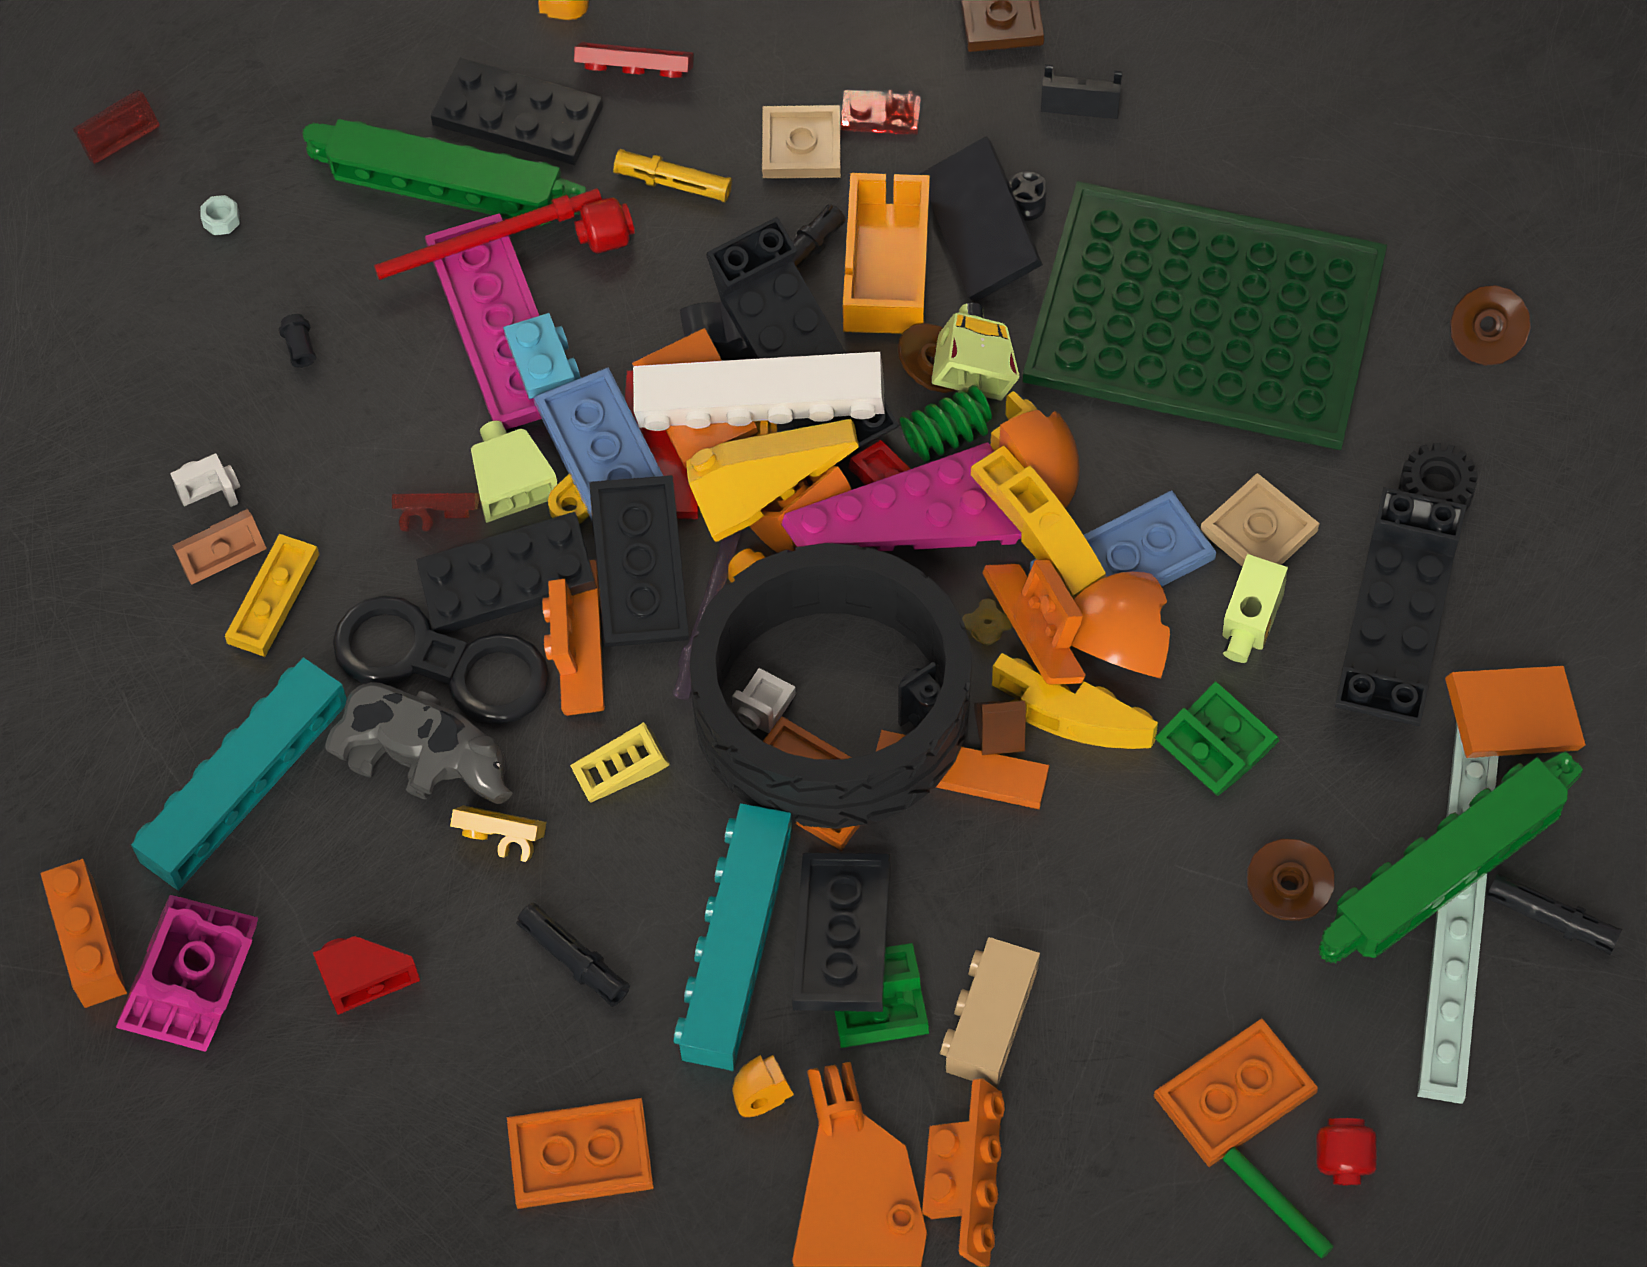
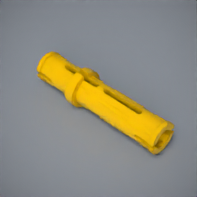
(657, 171)

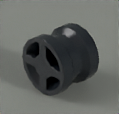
(1032, 187)

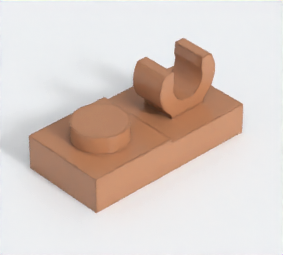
(219, 546)

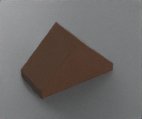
(1001, 726)

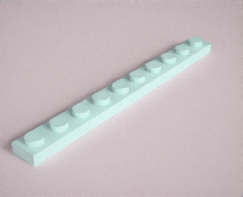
(1455, 954)

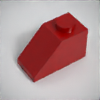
(362, 971)

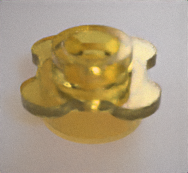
(987, 633)

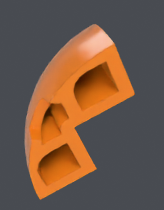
(1047, 448)
(1124, 622)

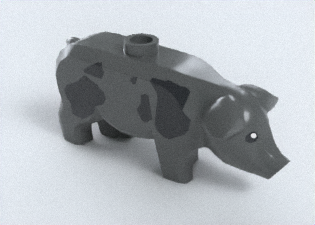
(420, 736)

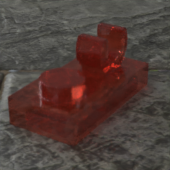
(880, 112)
(116, 126)
(454, 506)

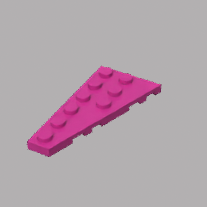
(919, 507)

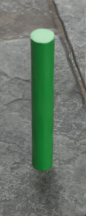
(1278, 1202)

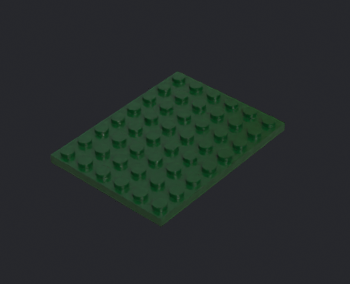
(1206, 315)

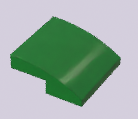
(1217, 739)
(902, 1005)

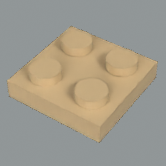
(801, 141)
(1259, 523)

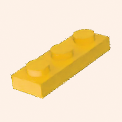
(272, 595)

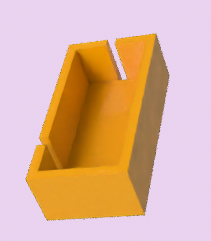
(885, 254)

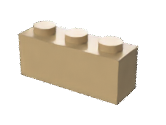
(990, 1011)

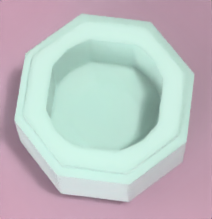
(220, 215)

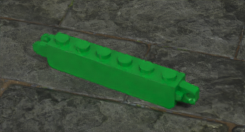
(436, 169)
(1451, 859)

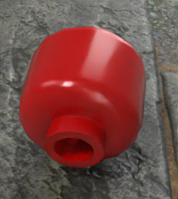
(604, 225)
(1346, 1150)

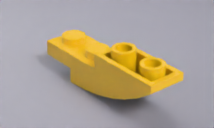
(1040, 517)
(1085, 717)

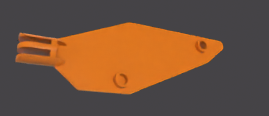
(859, 1187)

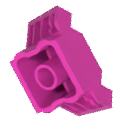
(188, 973)

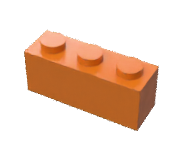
(83, 933)

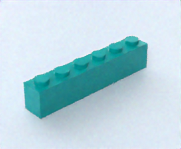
(239, 773)
(735, 937)

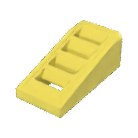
(626, 776)

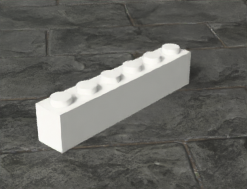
(759, 390)

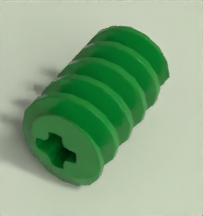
(947, 422)

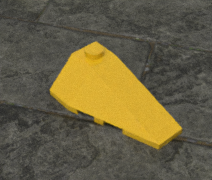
(749, 473)

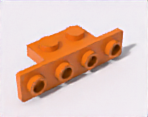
(1041, 616)
(576, 645)
(964, 1172)

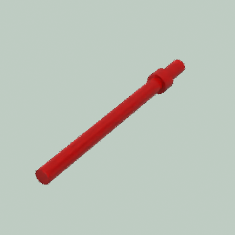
(560, 209)

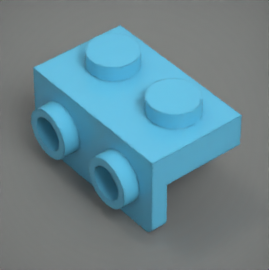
(540, 354)

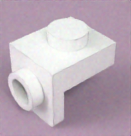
(204, 478)
(762, 701)

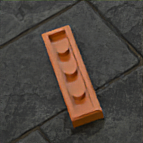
(989, 775)

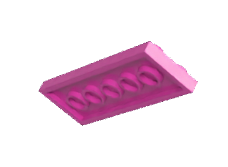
(484, 296)

